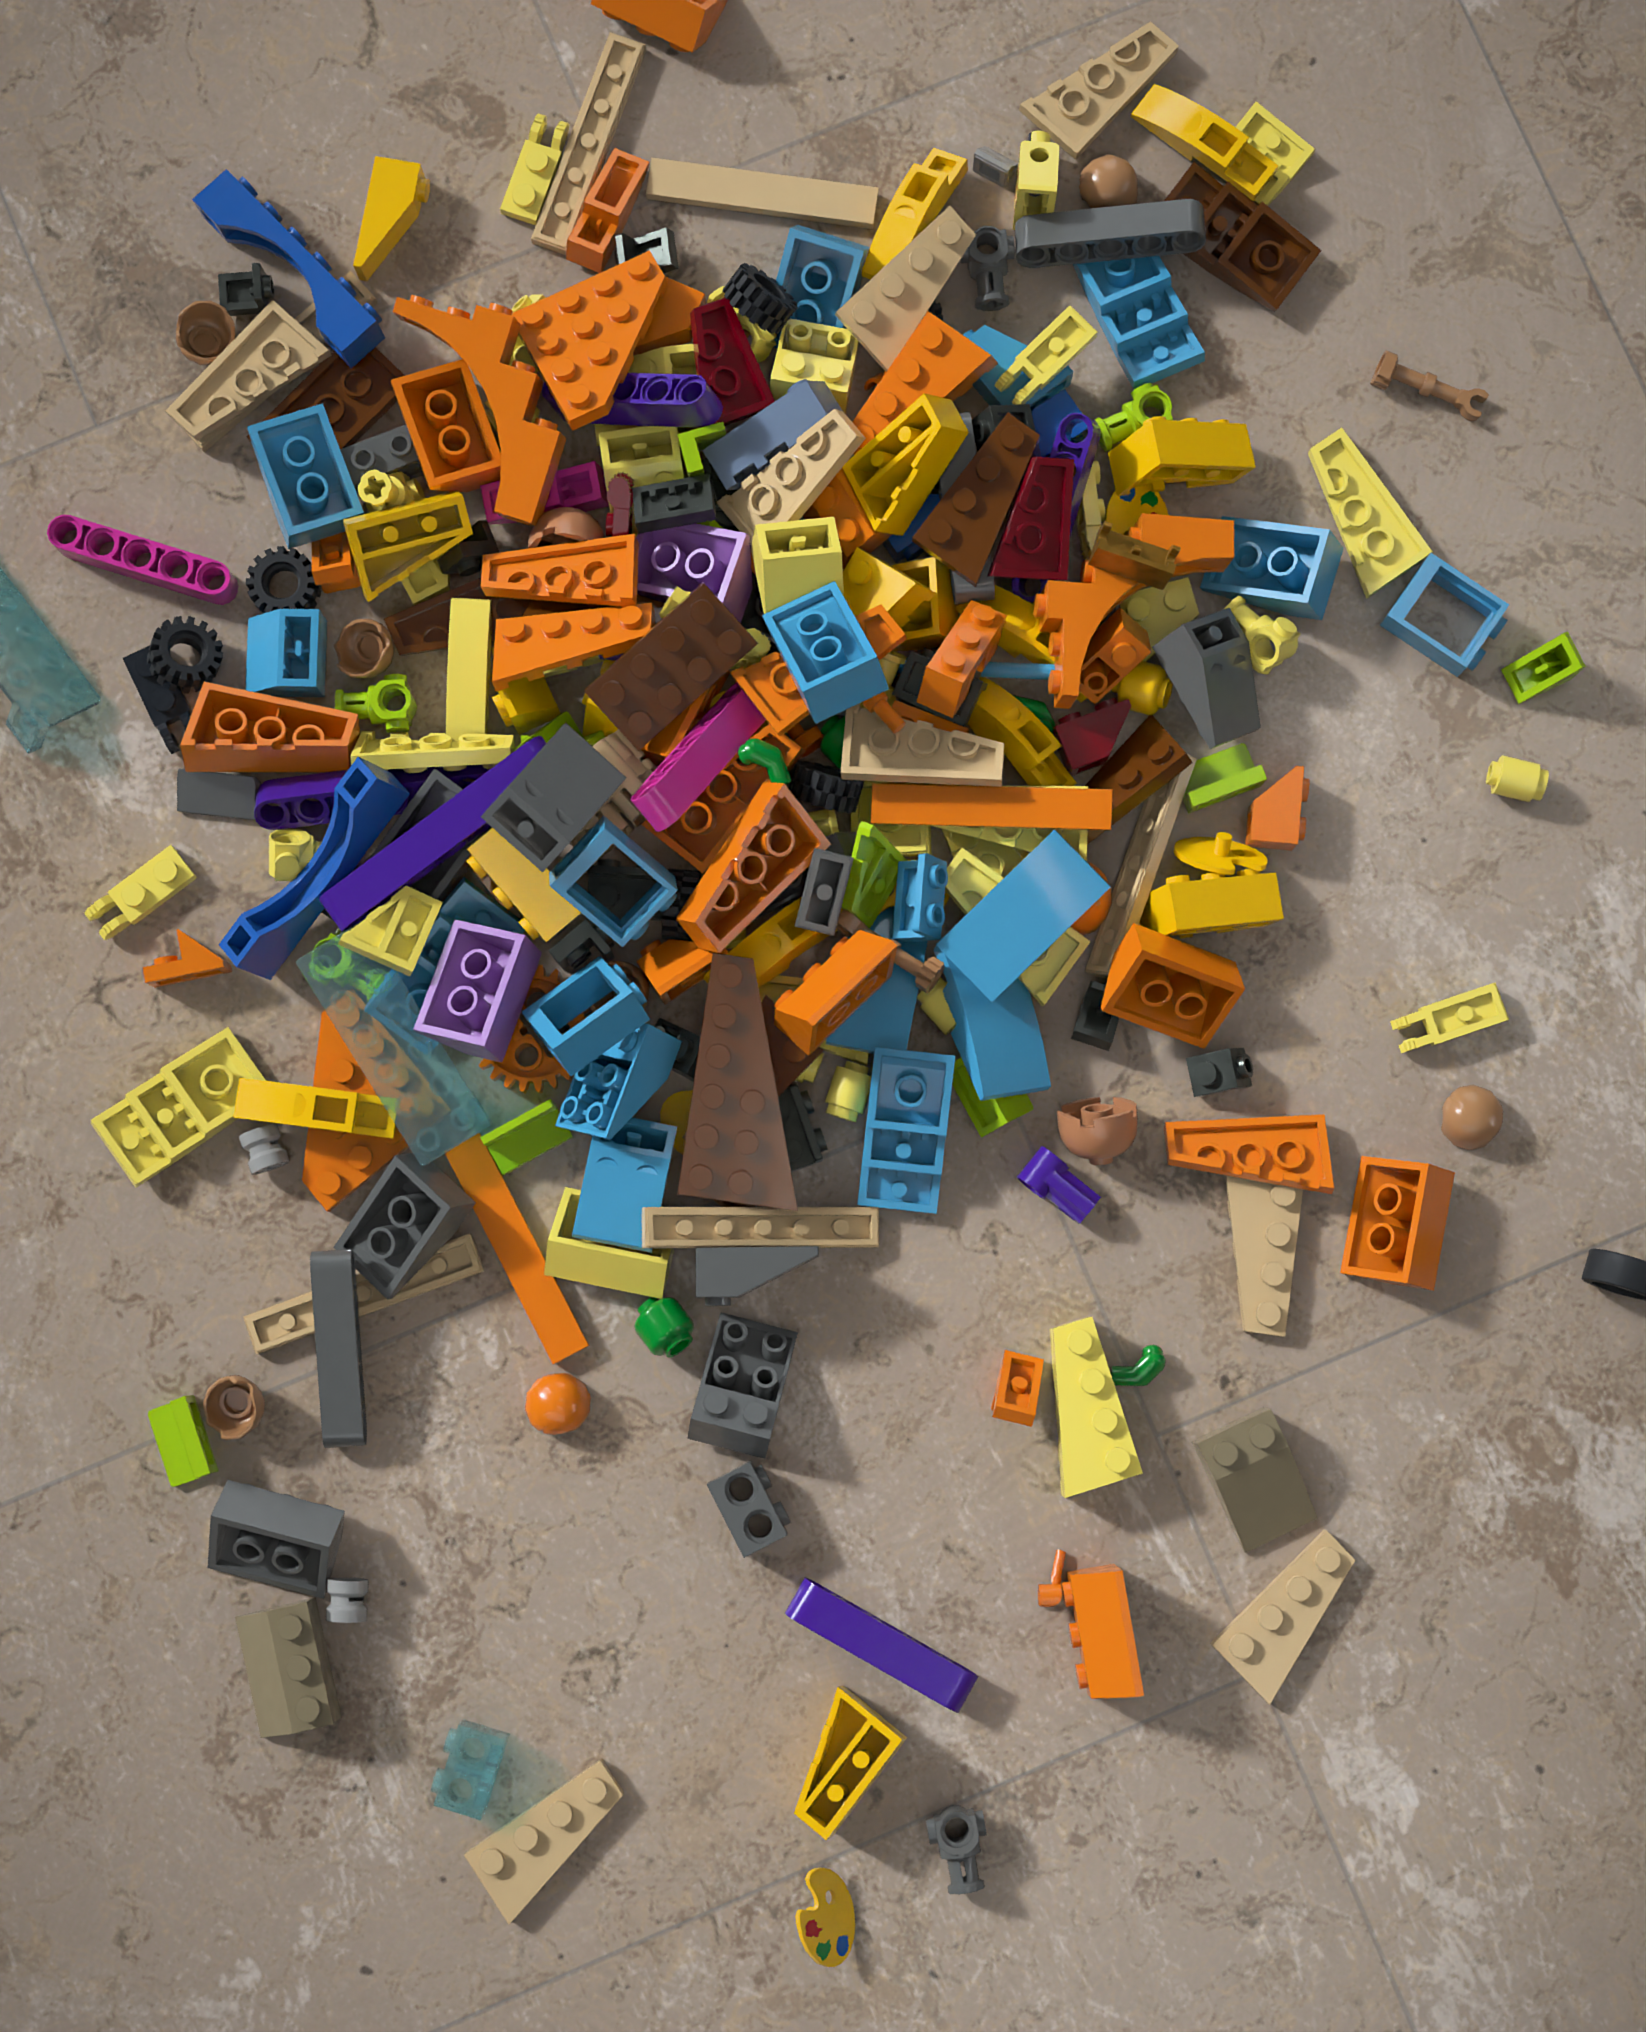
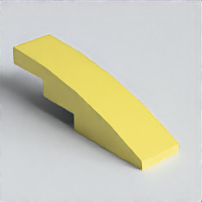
(468, 667)

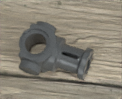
(990, 267)
(959, 1848)

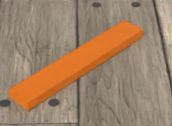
(992, 806)
(517, 1249)

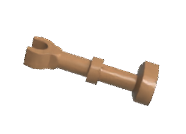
(1427, 385)
(926, 973)

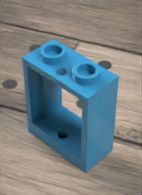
(1463, 588)
(584, 854)
(598, 1030)

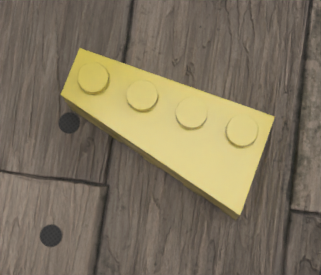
(1090, 1420)

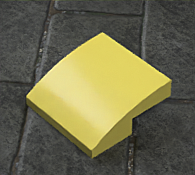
(1278, 144)

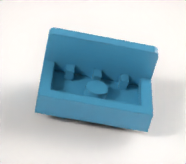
(920, 899)

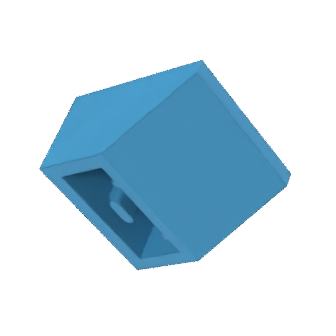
(287, 653)

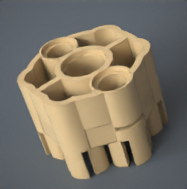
(627, 760)

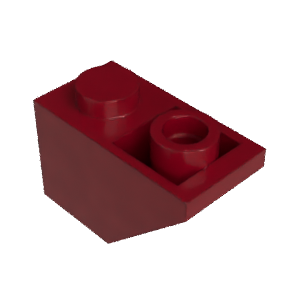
(1090, 737)

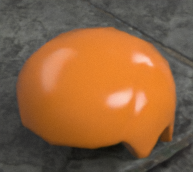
(557, 1403)

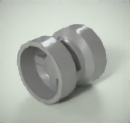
(264, 1149)
(347, 1600)

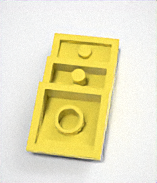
(176, 1108)

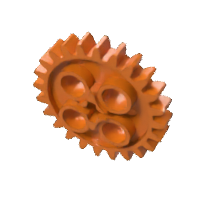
(544, 1068)

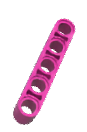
(127, 550)
(697, 759)

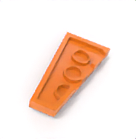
(573, 572)
(547, 641)
(773, 689)
(1262, 1149)

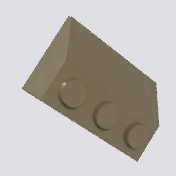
(288, 1668)

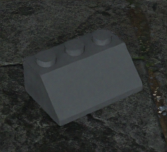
(274, 1538)

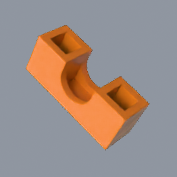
(962, 652)

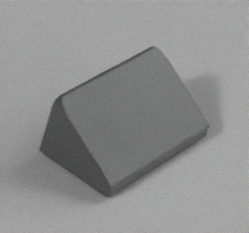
(216, 794)
(824, 891)

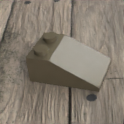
(1255, 1478)

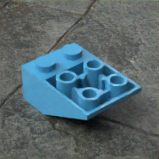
(618, 1083)
(623, 1179)

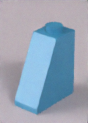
(1004, 351)

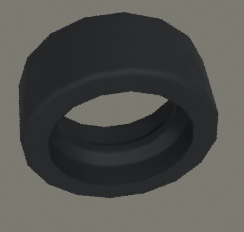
(1616, 1273)

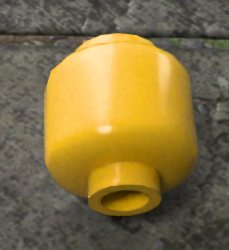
(1146, 688)

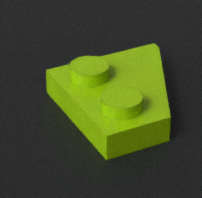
(871, 874)

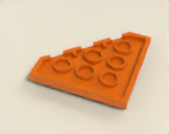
(589, 334)
(337, 1160)

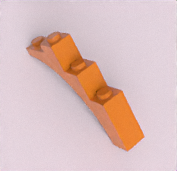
(486, 344)
(1076, 609)

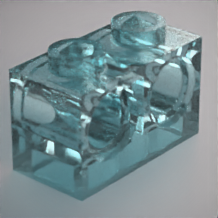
(477, 1771)

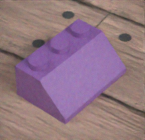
(692, 555)
(478, 990)

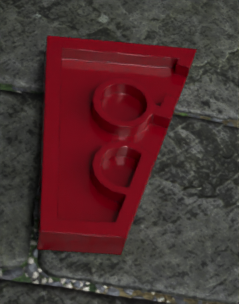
(728, 361)
(1039, 524)

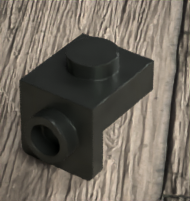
(660, 243)
(245, 291)
(468, 554)
(1093, 1024)
(1220, 1071)

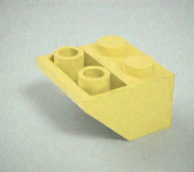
(815, 354)
(795, 559)

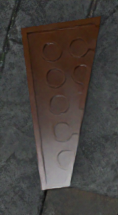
(735, 1121)

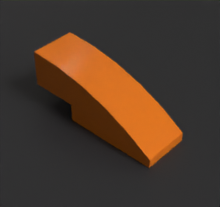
(606, 210)

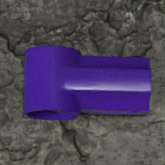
(1050, 1179)

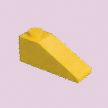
(389, 211)

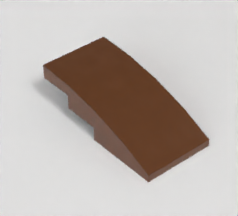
(1245, 242)

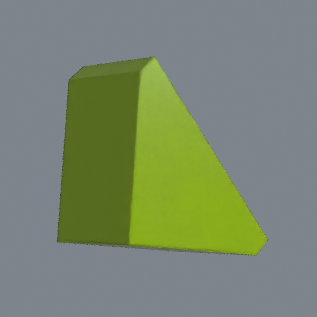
(1544, 668)

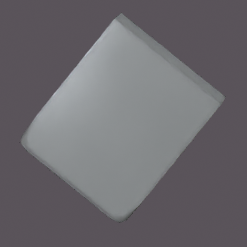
(993, 166)

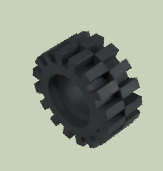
(760, 298)
(277, 562)
(188, 634)
(824, 787)
(686, 883)

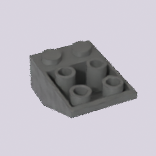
(1213, 676)
(553, 797)
(742, 1385)

